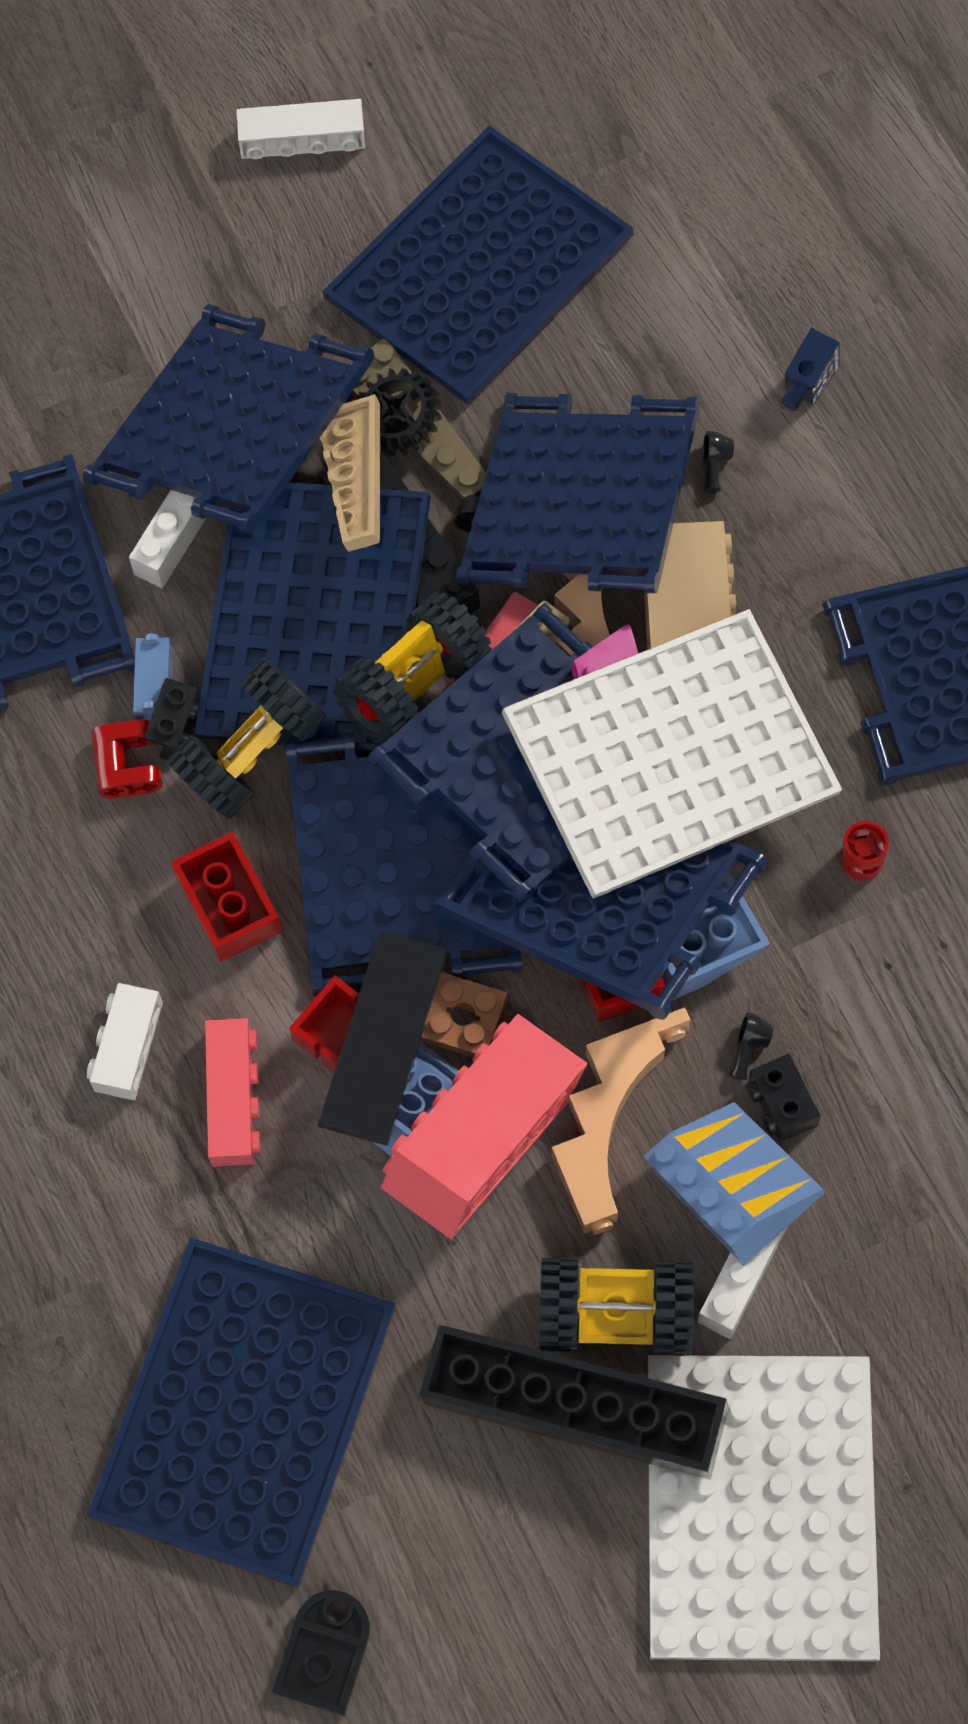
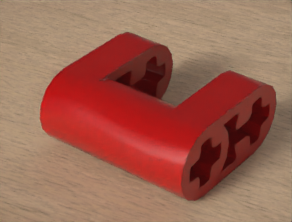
(112, 775)

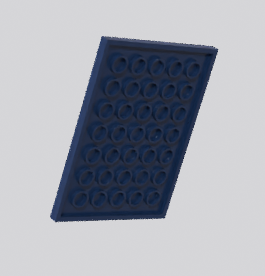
(478, 264)
(242, 1412)

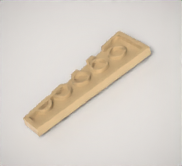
(353, 465)

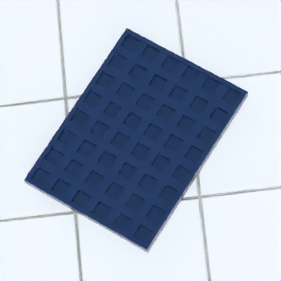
(309, 604)

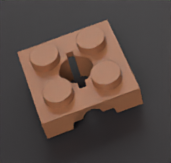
(461, 994)

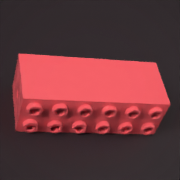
(482, 1125)

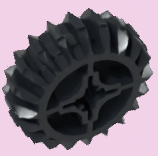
(413, 391)

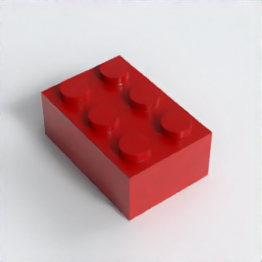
(226, 896)

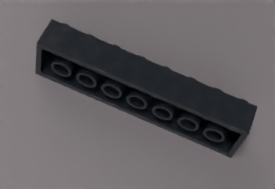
(575, 1401)

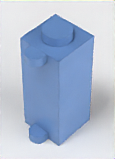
(152, 666)

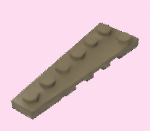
(446, 452)

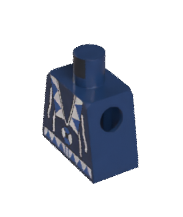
(811, 369)

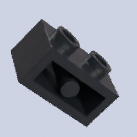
(783, 1098)

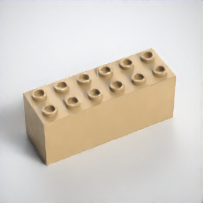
(693, 583)

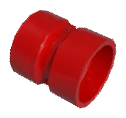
(864, 850)

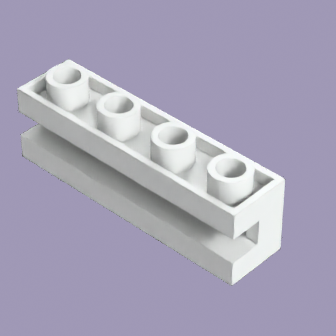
(300, 128)

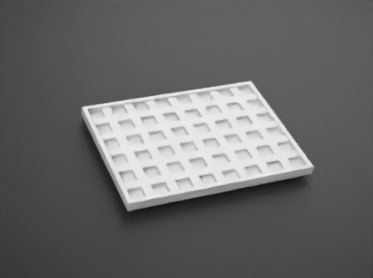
(671, 752)
(784, 1533)

